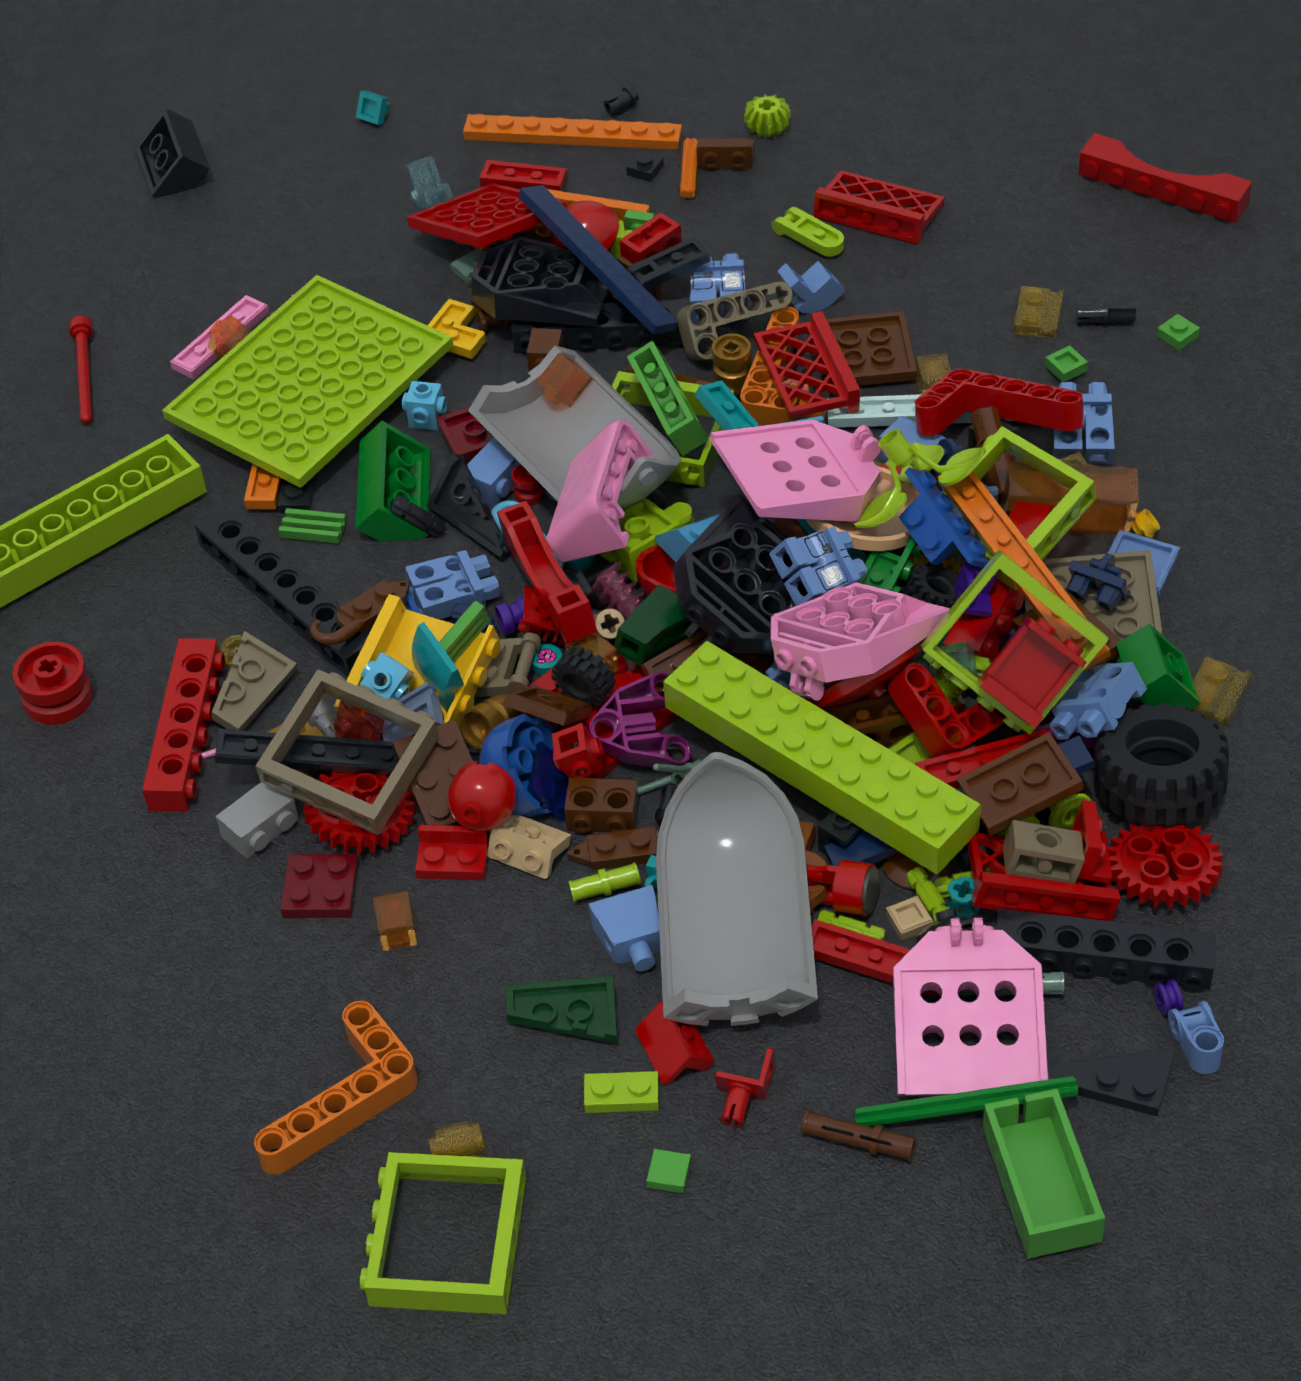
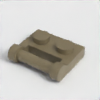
(500, 669)

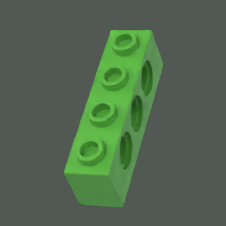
(667, 398)

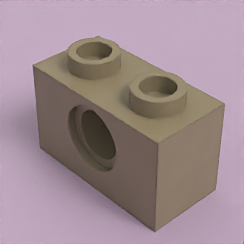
(1043, 852)

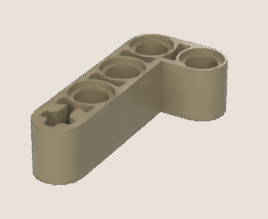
(735, 311)

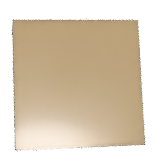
(908, 917)

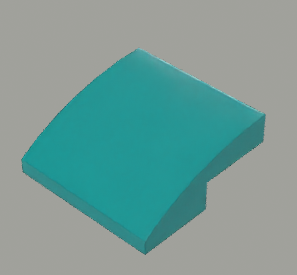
(435, 665)

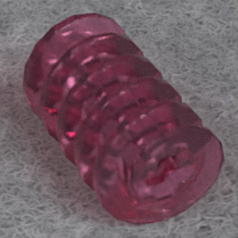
(616, 591)

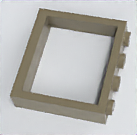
(325, 797)

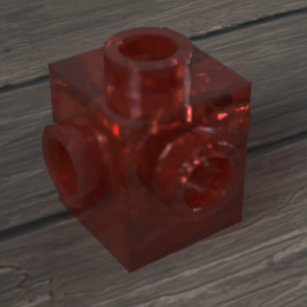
(357, 723)

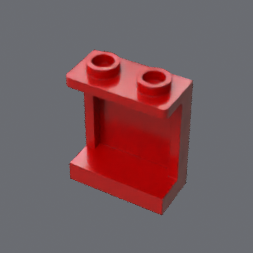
(1031, 670)

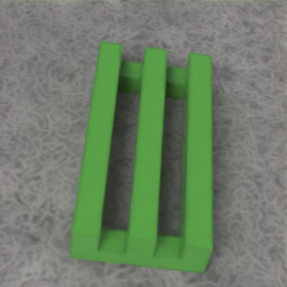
(310, 524)
(465, 630)

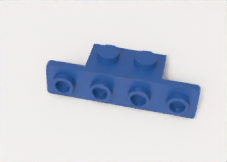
(936, 524)

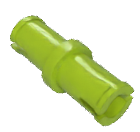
(604, 882)

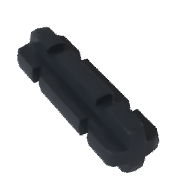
(417, 516)

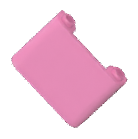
(588, 506)

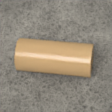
(612, 618)

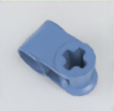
(1198, 1037)

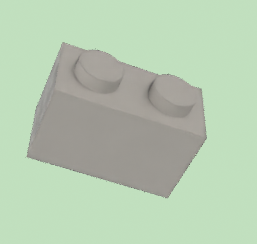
(257, 819)

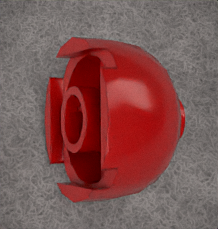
(482, 796)

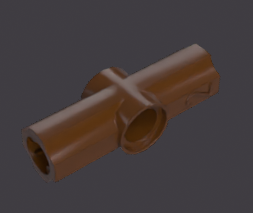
(987, 423)

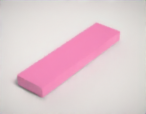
(198, 356)

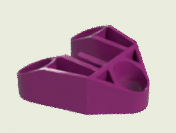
(638, 749)

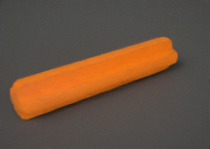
(689, 168)

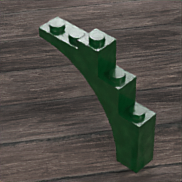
(652, 627)

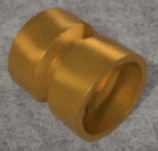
(731, 359)
(482, 718)

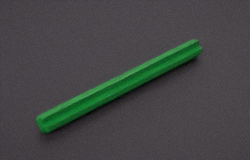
(959, 1102)

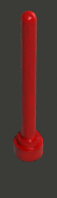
(81, 331)

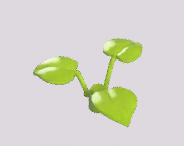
(920, 458)

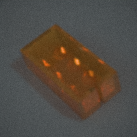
(1108, 514)

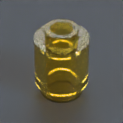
(457, 1140)

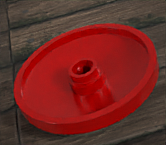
(872, 685)

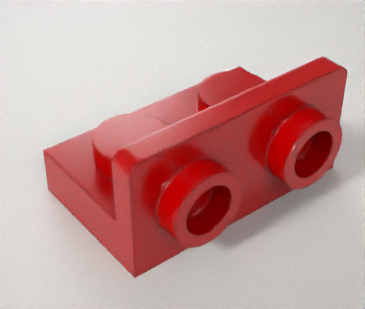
(1095, 846)
(451, 853)

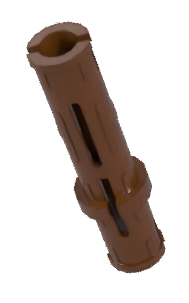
(901, 1146)

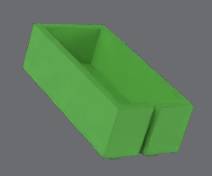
(1043, 1174)

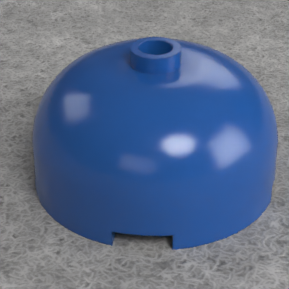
(513, 749)

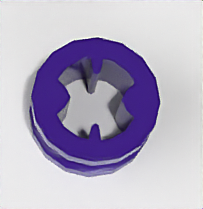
(1168, 996)

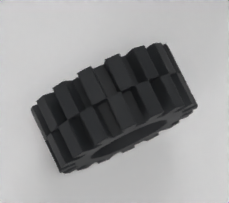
(933, 584)
(583, 676)

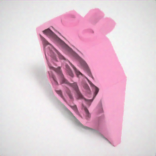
(803, 469)
(848, 634)
(979, 962)

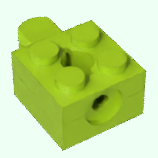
(643, 523)

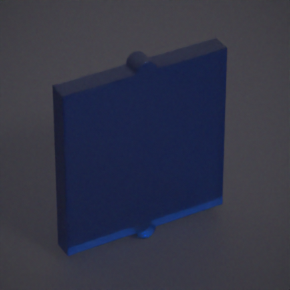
(547, 782)

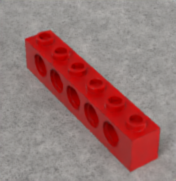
(183, 725)

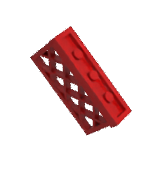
(879, 217)
(829, 362)
(1033, 894)

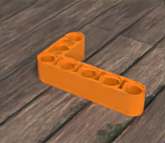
(759, 392)
(346, 1095)

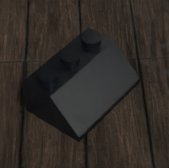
(172, 155)

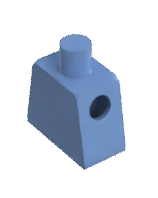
(628, 926)

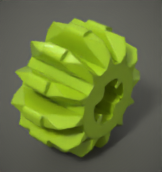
(767, 115)

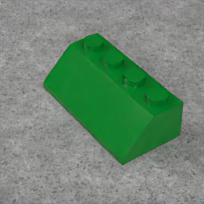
(387, 468)

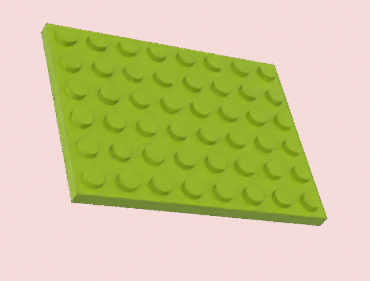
(308, 380)

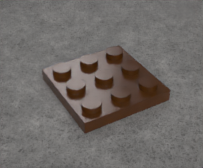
(876, 347)

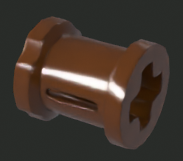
(485, 320)

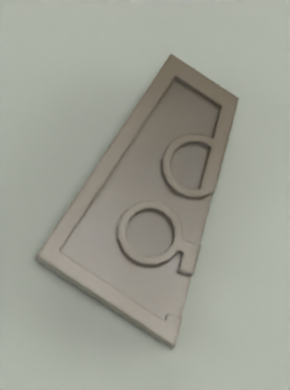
(251, 683)

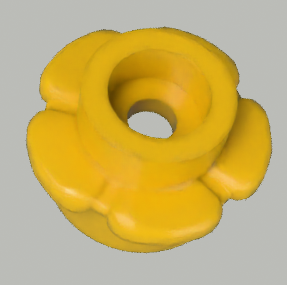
(1145, 524)

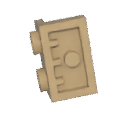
(527, 845)

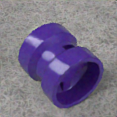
(509, 616)

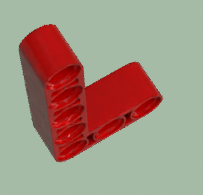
(1014, 398)
(935, 718)

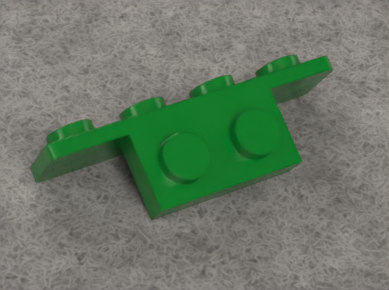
(889, 570)

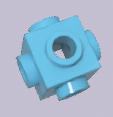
(424, 404)
(389, 668)

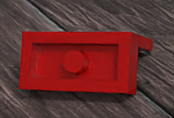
(672, 1045)

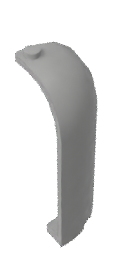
(550, 435)
(732, 898)

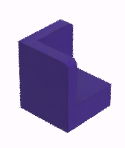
(981, 605)

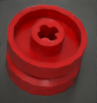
(53, 683)

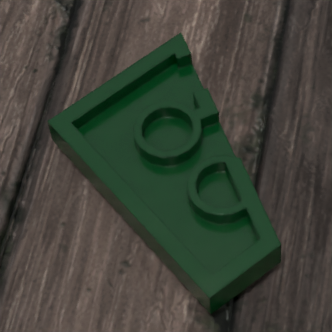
(566, 1006)

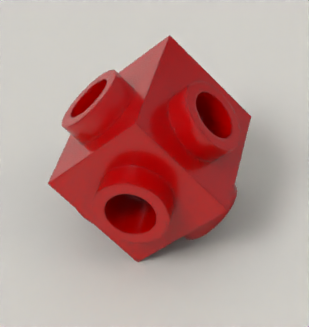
(577, 752)

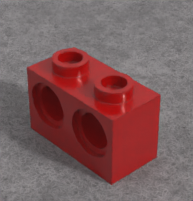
(650, 238)

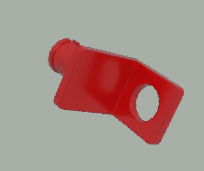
(743, 1088)

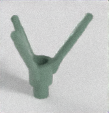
(676, 778)

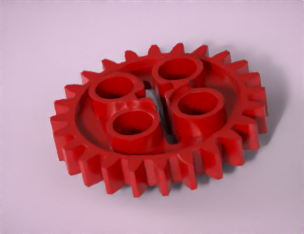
(339, 831)
(1140, 869)

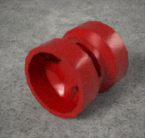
(526, 486)

